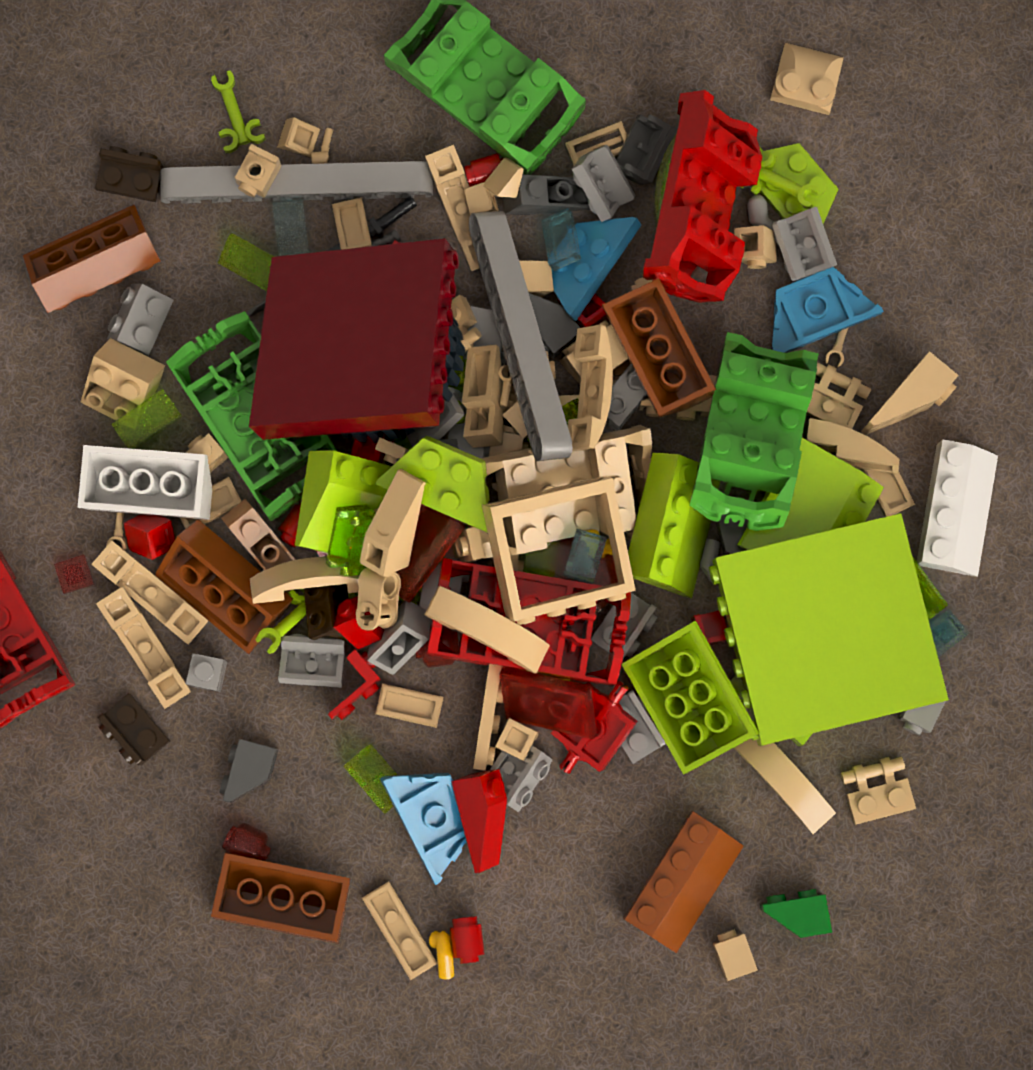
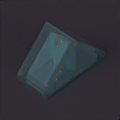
(584, 556)
(947, 631)

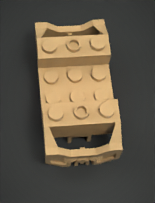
(522, 474)

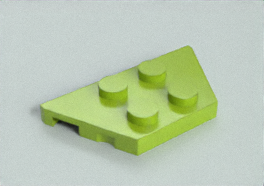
(798, 166)
(451, 479)

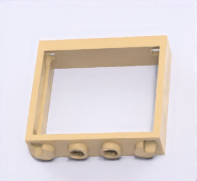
(497, 510)

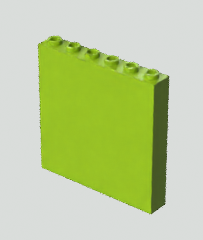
(828, 629)

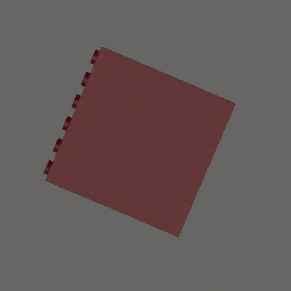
(355, 340)

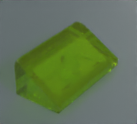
(246, 260)

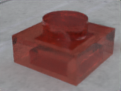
(74, 574)

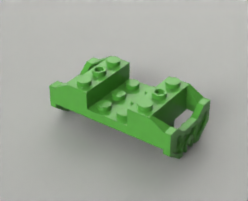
(484, 81)
(225, 405)
(754, 432)

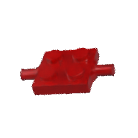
(612, 729)

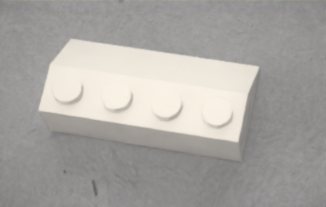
(145, 482)
(957, 508)

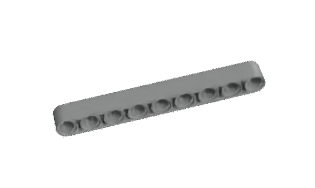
(299, 181)
(520, 336)

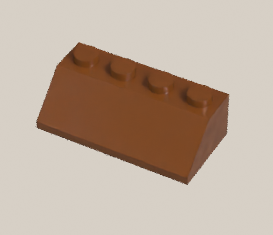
(90, 259)
(659, 349)
(217, 585)
(683, 881)
(281, 898)

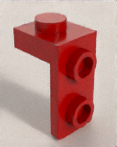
(366, 690)

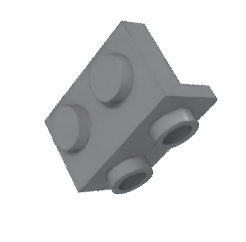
(602, 182)
(804, 244)
(139, 318)
(312, 661)

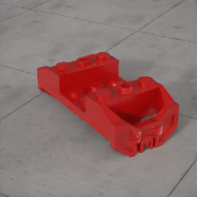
(705, 169)
(566, 634)
(24, 650)

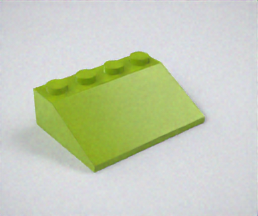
(334, 482)
(824, 498)
(667, 529)
(690, 698)

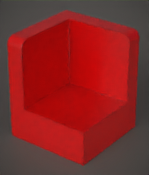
(149, 535)
(712, 626)

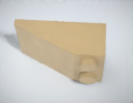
(925, 385)

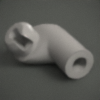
(758, 211)
(710, 552)

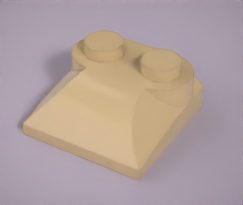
(807, 78)

